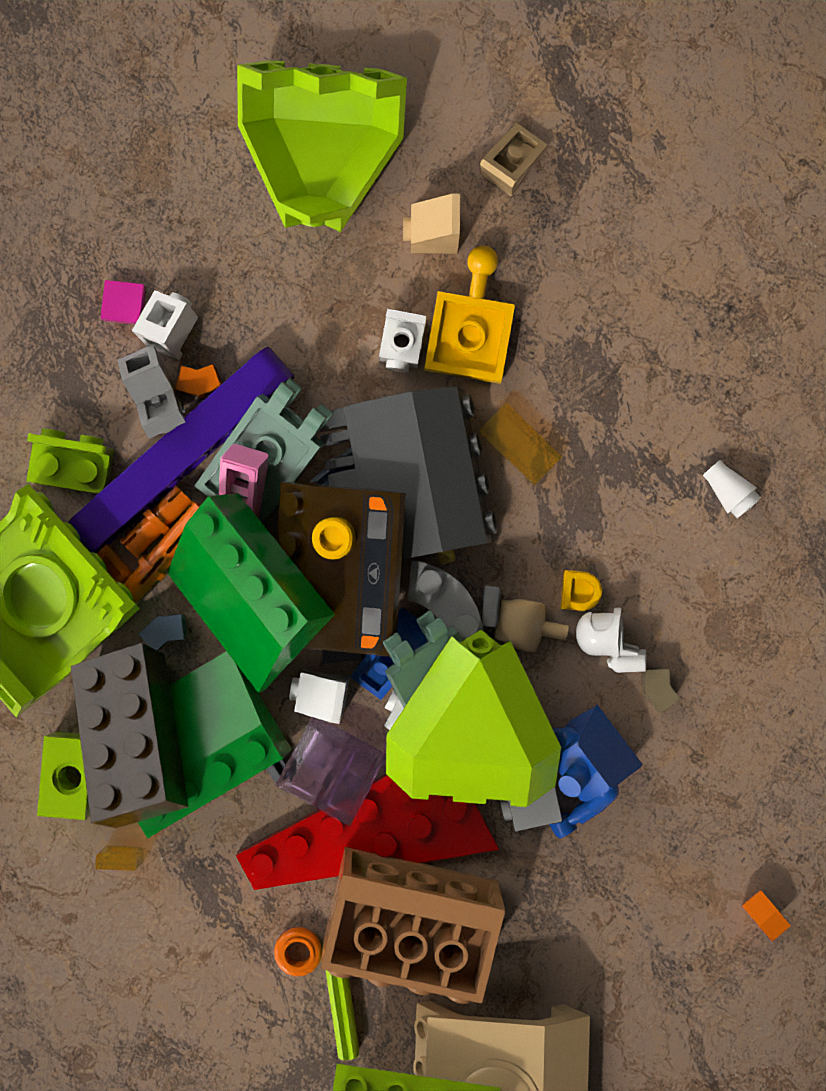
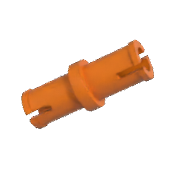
(156, 521)

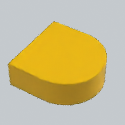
(579, 590)

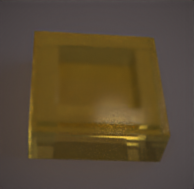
(119, 858)

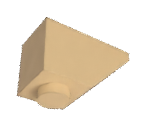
(434, 225)

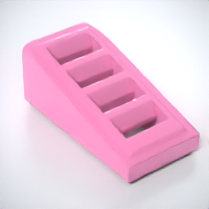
(246, 465)

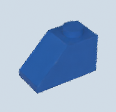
(372, 668)

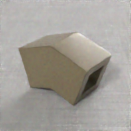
(657, 688)

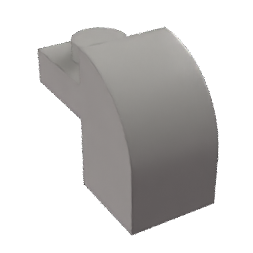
(152, 391)

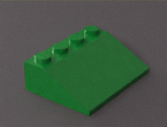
(246, 588)
(221, 735)

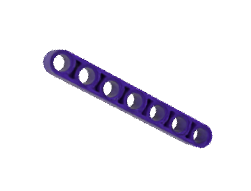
(177, 452)

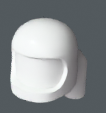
(604, 636)

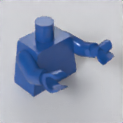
(591, 766)

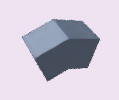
(164, 629)

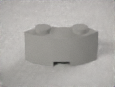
(444, 598)

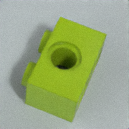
(56, 794)

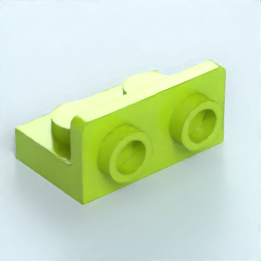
(69, 463)

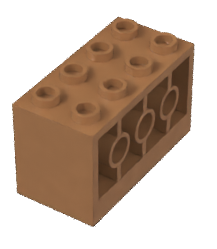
(413, 926)

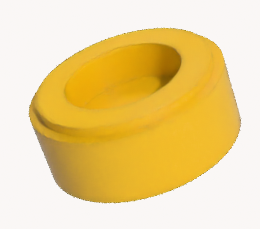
(333, 538)

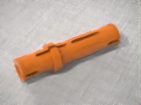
(135, 583)

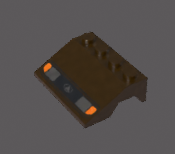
(360, 585)

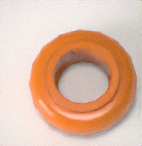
(293, 967)

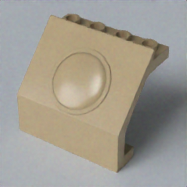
(504, 1051)

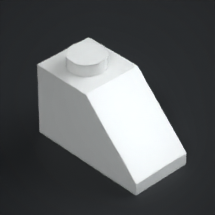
(320, 694)

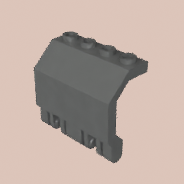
(421, 448)

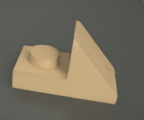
(512, 158)

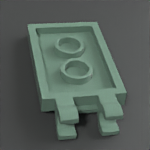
(282, 435)
(412, 665)

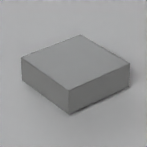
(490, 605)

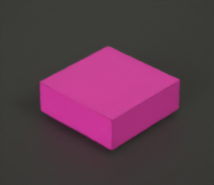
(122, 302)

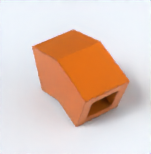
(198, 382)
(766, 915)

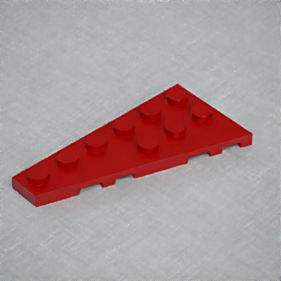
(385, 825)

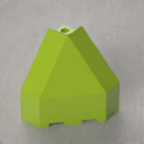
(319, 135)
(474, 730)

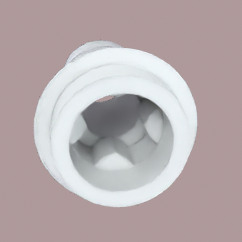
(732, 490)

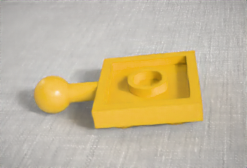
(470, 332)

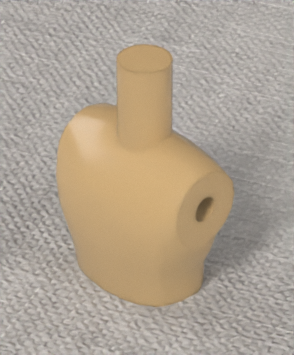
(525, 624)

